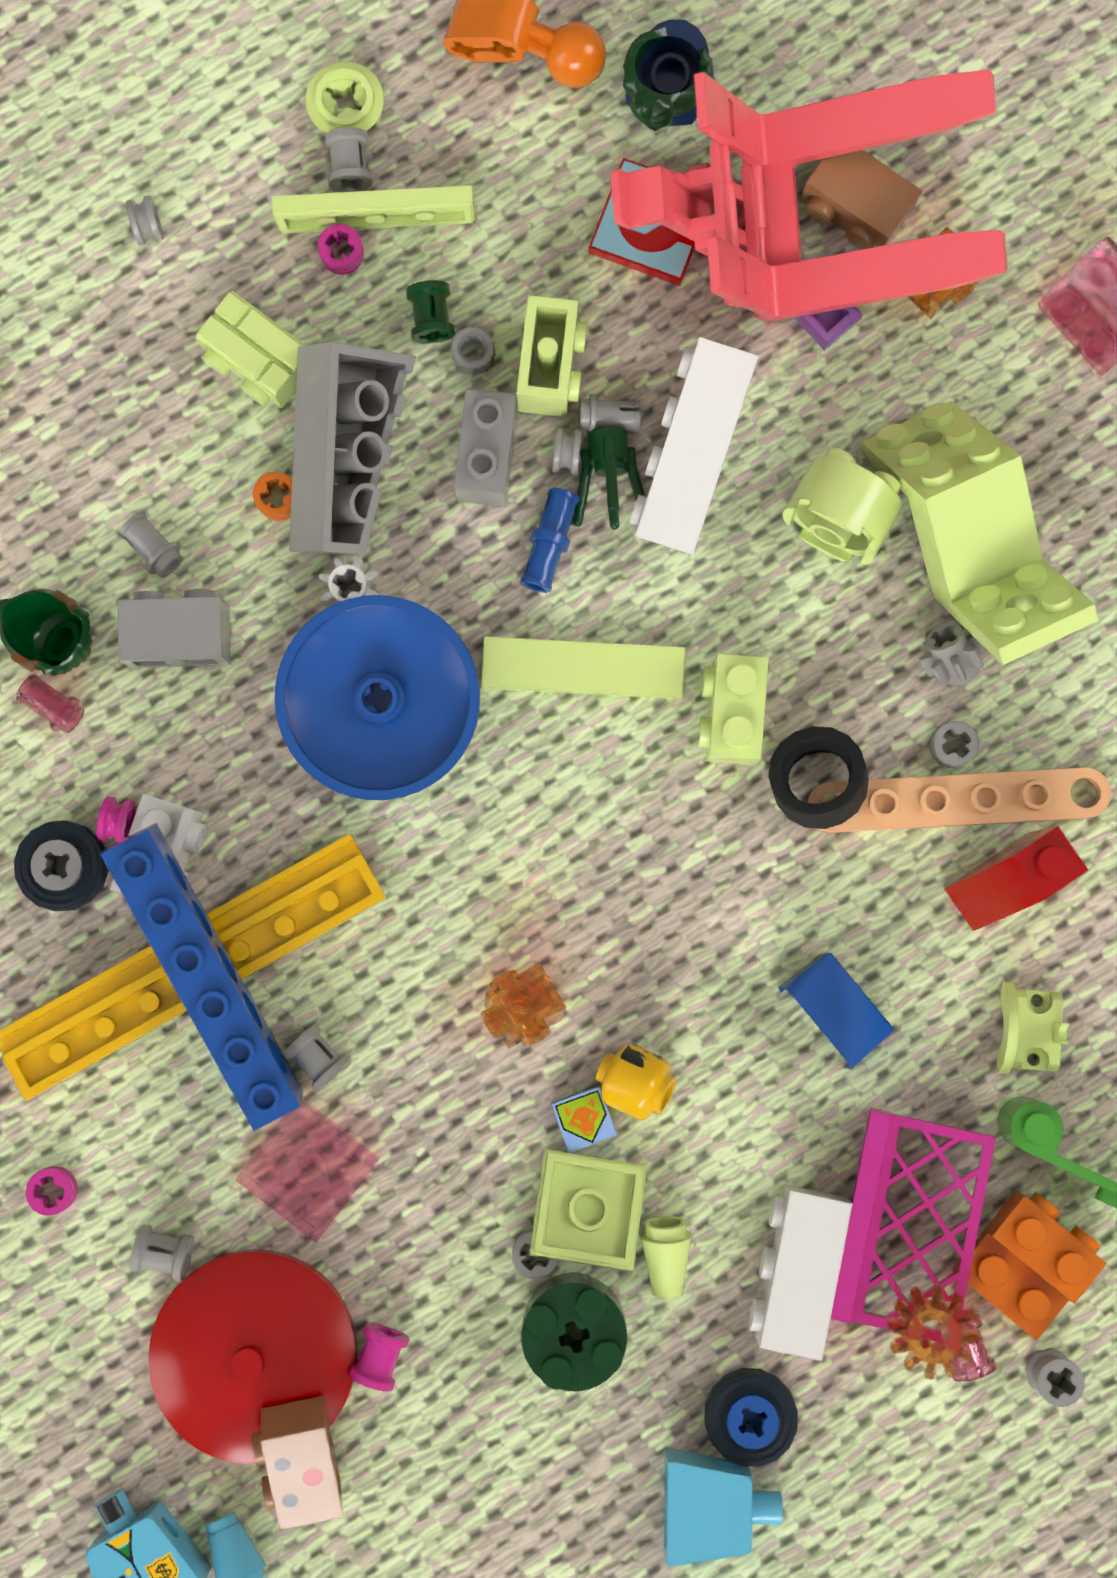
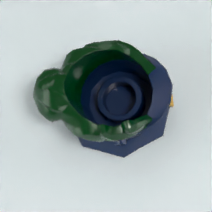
(662, 72)

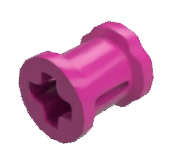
(379, 1357)

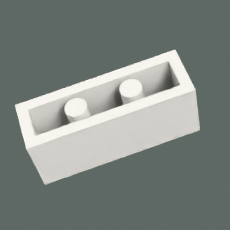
(800, 1272)

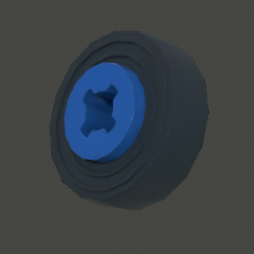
(740, 1399)

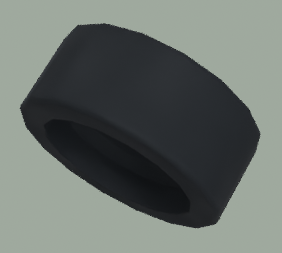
(808, 742)

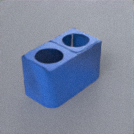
(838, 1008)

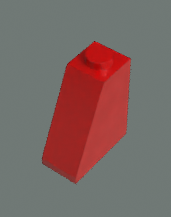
(1016, 877)

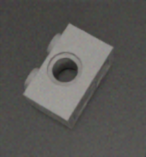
(486, 447)

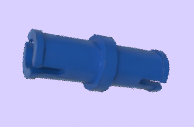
(549, 540)

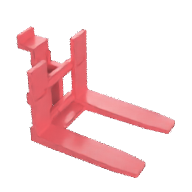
(763, 260)

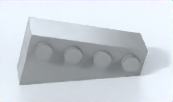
(341, 443)

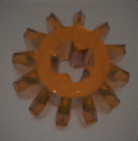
(953, 1334)

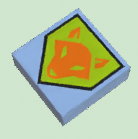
(583, 1119)

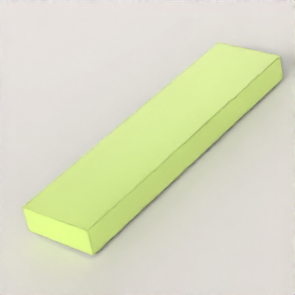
(375, 209)
(583, 667)

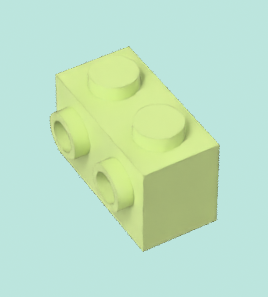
(548, 356)
(735, 710)

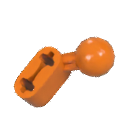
(509, 28)

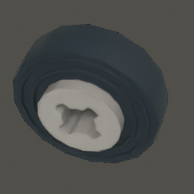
(78, 866)

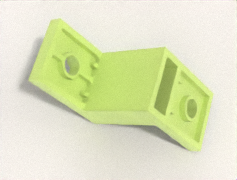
(979, 531)

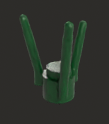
(609, 456)

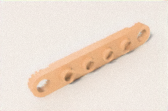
(969, 799)

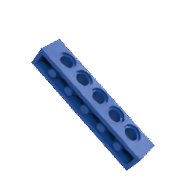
(204, 976)

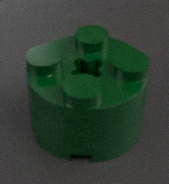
(569, 1362)

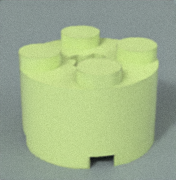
(844, 507)

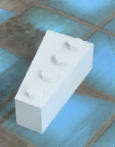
(695, 445)

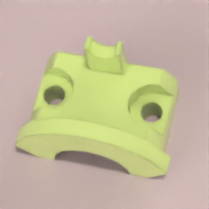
(1031, 1029)

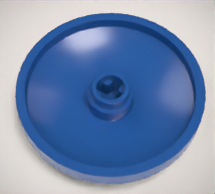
(377, 697)

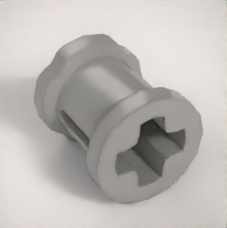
(348, 160)
(316, 1057)
(174, 1264)
(1064, 1393)

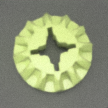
(340, 80)

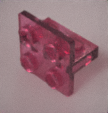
(1086, 306)

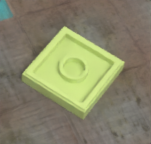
(588, 1210)

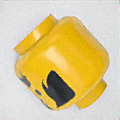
(636, 1082)

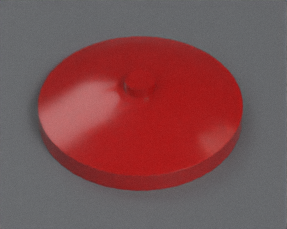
(245, 1339)

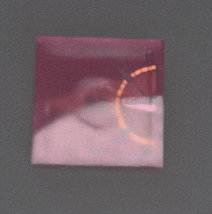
(307, 1169)

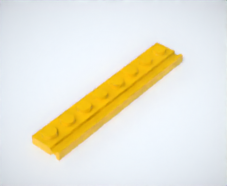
(140, 997)

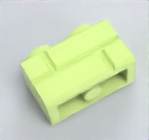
(252, 348)

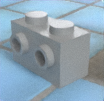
(173, 630)

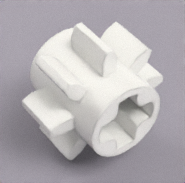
(344, 575)

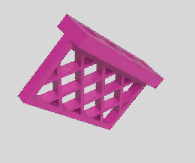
(868, 1207)

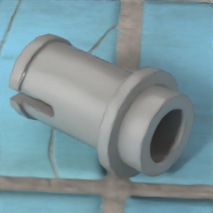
(609, 413)
(151, 546)

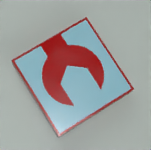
(646, 249)

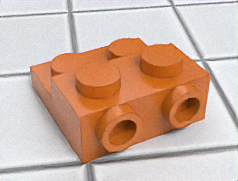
(1032, 1263)

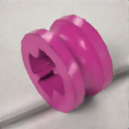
(334, 234)
(115, 819)
(41, 1203)

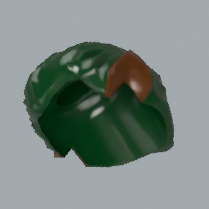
(45, 631)

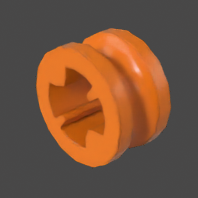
(262, 490)

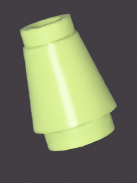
(666, 1254)

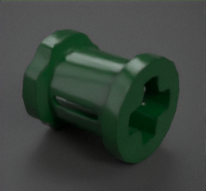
(430, 311)

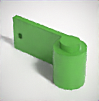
(1038, 1131)

